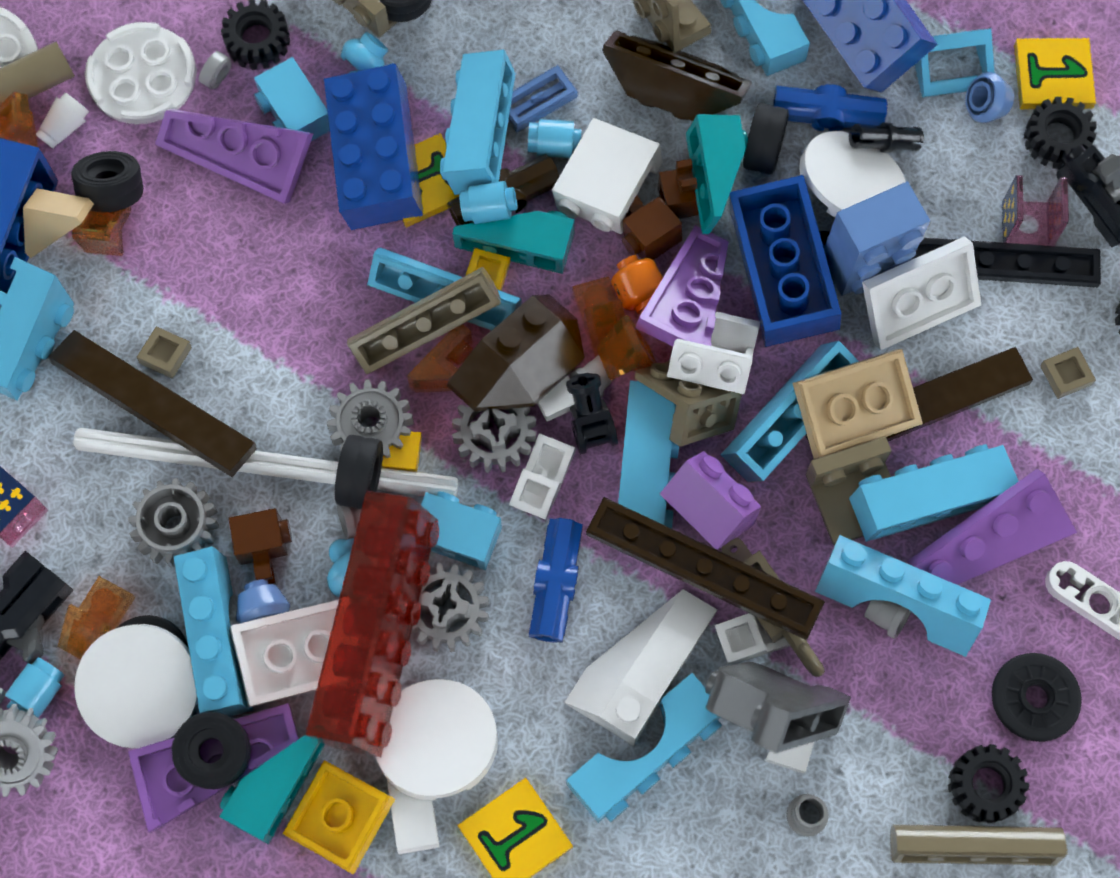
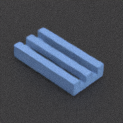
(547, 107)

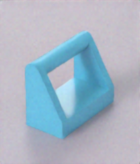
(980, 38)

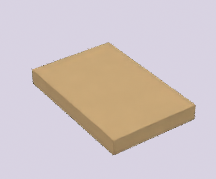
(857, 403)

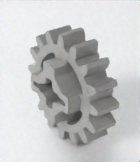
(478, 433)
(462, 610)

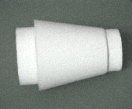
(61, 120)

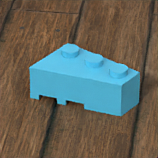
(28, 324)

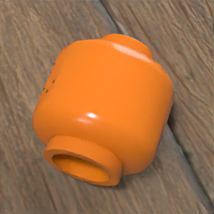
(636, 282)

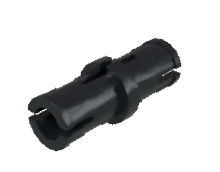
(886, 137)

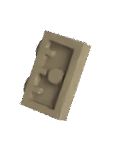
(674, 21)
(699, 408)
(837, 478)

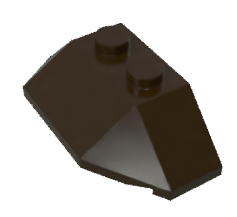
(670, 79)
(521, 357)

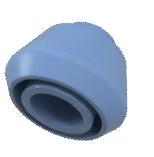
(989, 97)
(260, 601)

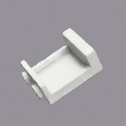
(605, 175)
(722, 364)

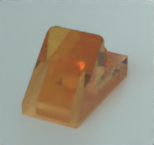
(17, 120)
(102, 232)
(597, 309)
(624, 349)
(437, 366)
(97, 615)

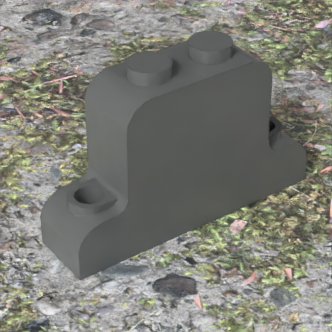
(775, 706)

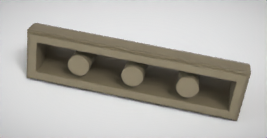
(35, 72)
(424, 320)
(977, 845)

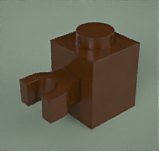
(678, 189)
(650, 228)
(260, 538)

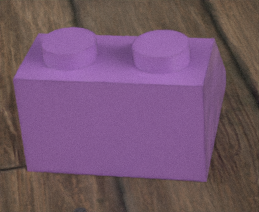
(711, 500)

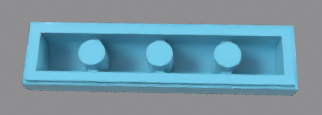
(417, 280)

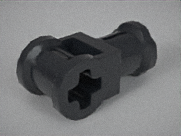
(591, 418)

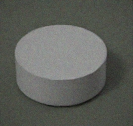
(215, 70)

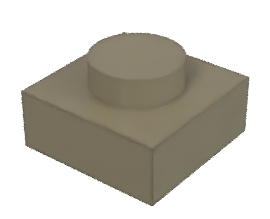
(164, 352)
(1067, 372)

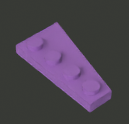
(243, 151)
(688, 292)
(999, 532)
(167, 795)

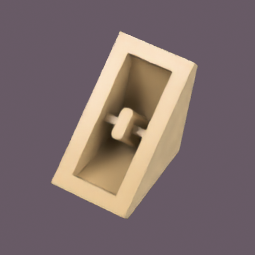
(50, 216)

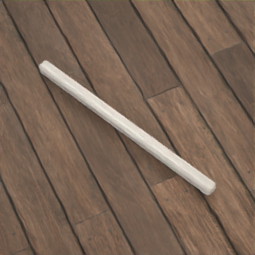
(258, 463)

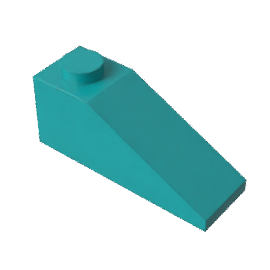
(716, 152)
(528, 238)
(268, 791)

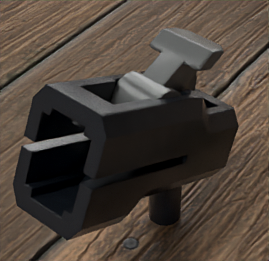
(1098, 187)
(26, 604)

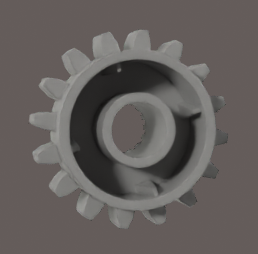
(371, 403)
(164, 504)
(32, 743)

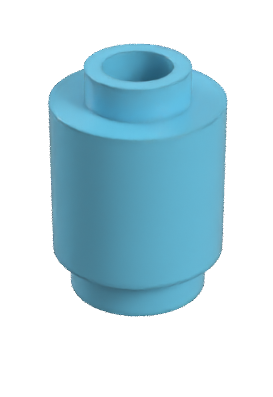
(553, 138)
(488, 202)
(35, 687)

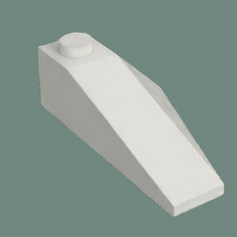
(636, 673)

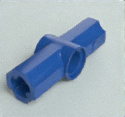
(830, 107)
(555, 580)

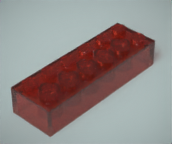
(373, 625)

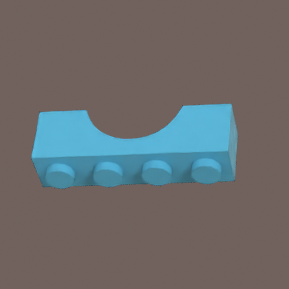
(773, 37)
(205, 600)
(948, 611)
(606, 783)

